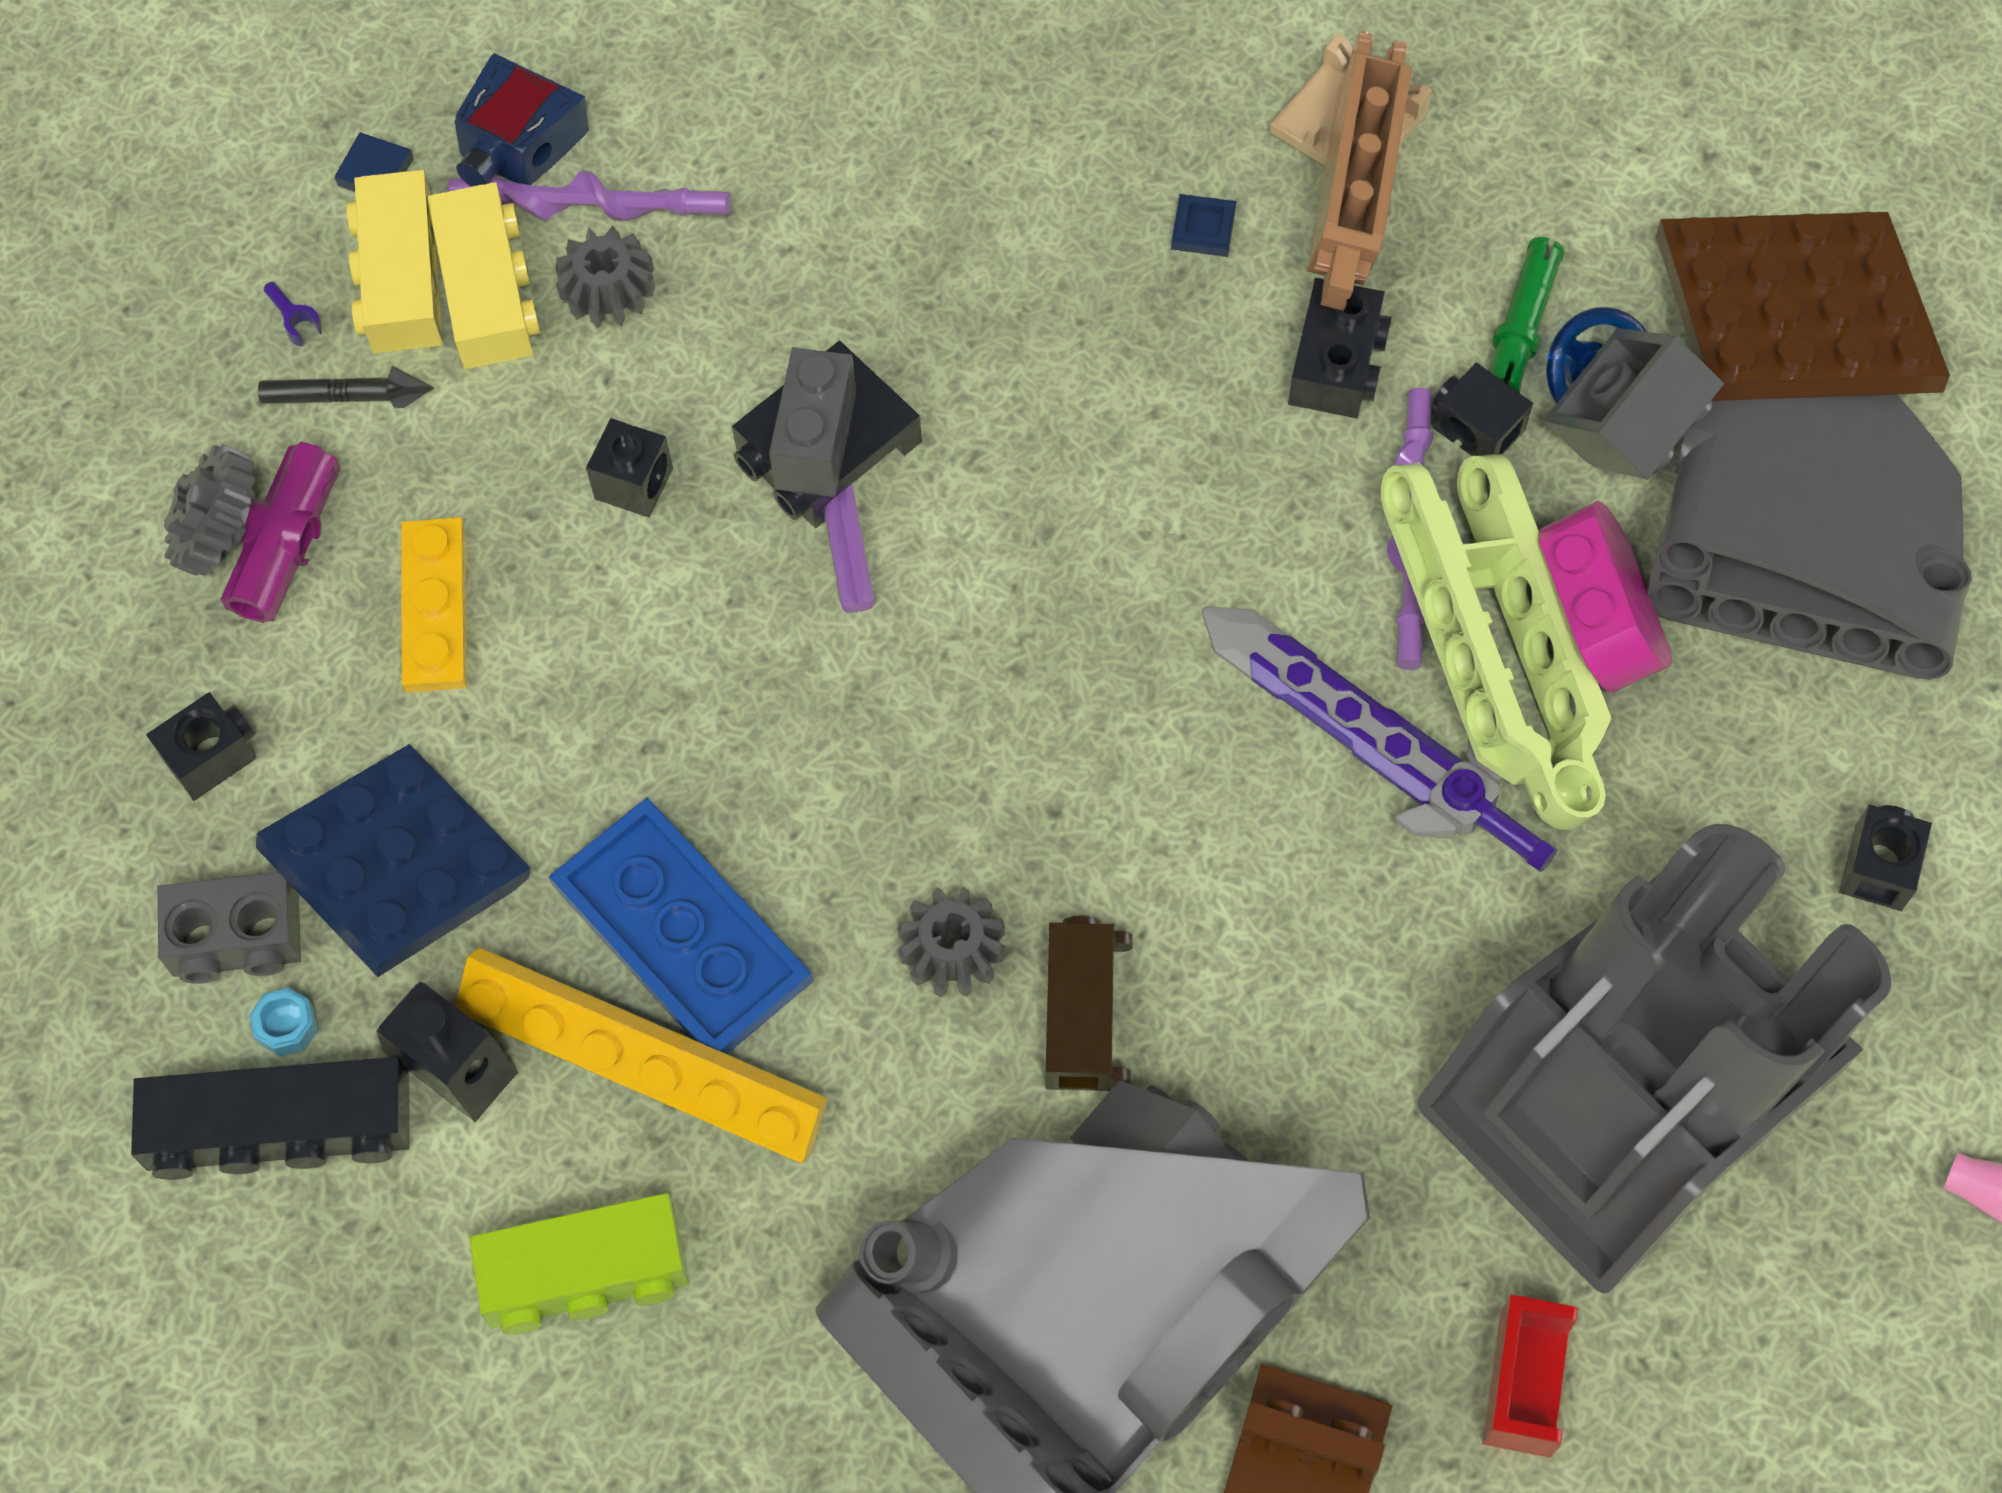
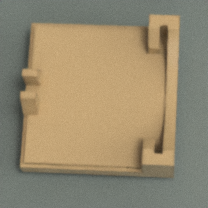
(1310, 114)

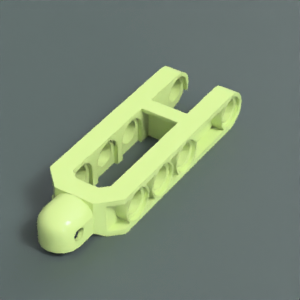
(1503, 559)

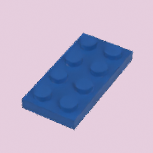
(681, 929)

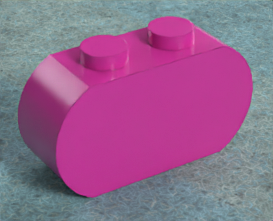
(1605, 597)

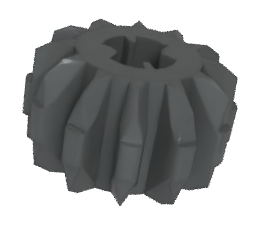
(605, 276)
(969, 956)

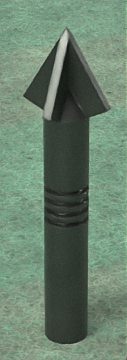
(397, 388)

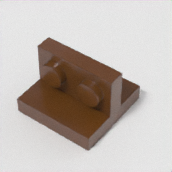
(1307, 1438)

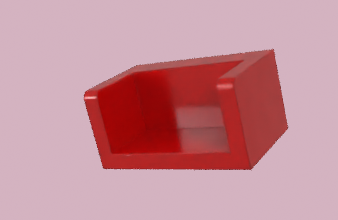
(1528, 1376)

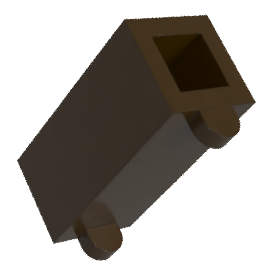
(1082, 1004)

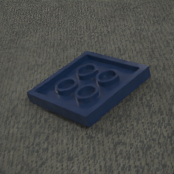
(392, 859)

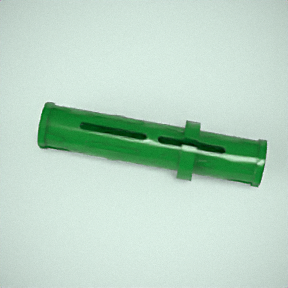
(1518, 336)

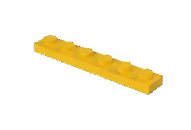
(641, 1055)

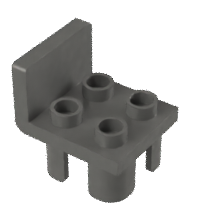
(1651, 1055)

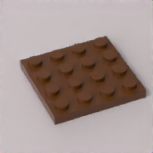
(1801, 305)

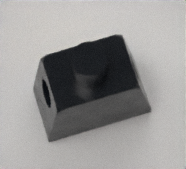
(440, 1045)

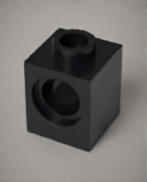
(1481, 412)
(629, 467)
(183, 733)
(1878, 880)

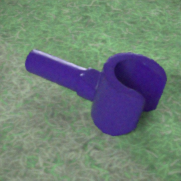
(292, 313)

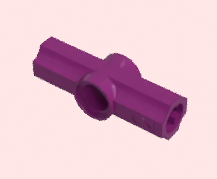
(280, 532)

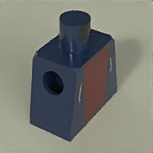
(516, 124)

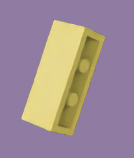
(395, 262)
(483, 275)

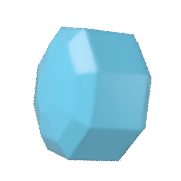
(283, 1022)

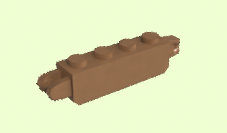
(1359, 169)

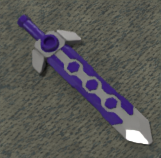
(1451, 792)

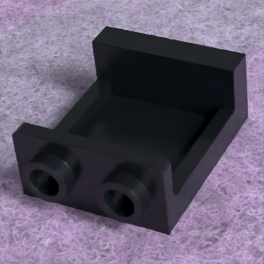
(876, 428)

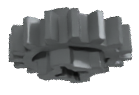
(209, 510)

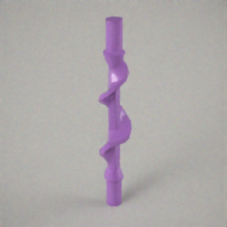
(618, 205)
(1417, 442)

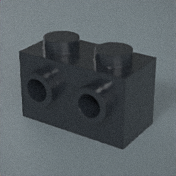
(1336, 353)

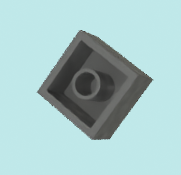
(1634, 402)

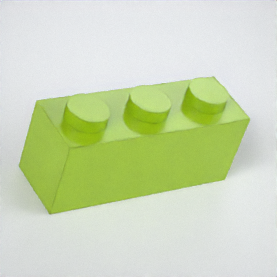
(578, 1264)

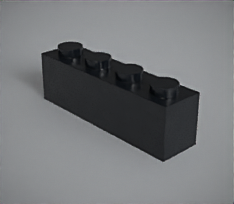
(270, 1116)

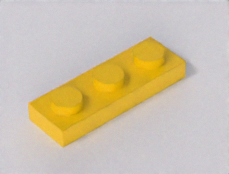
(433, 604)

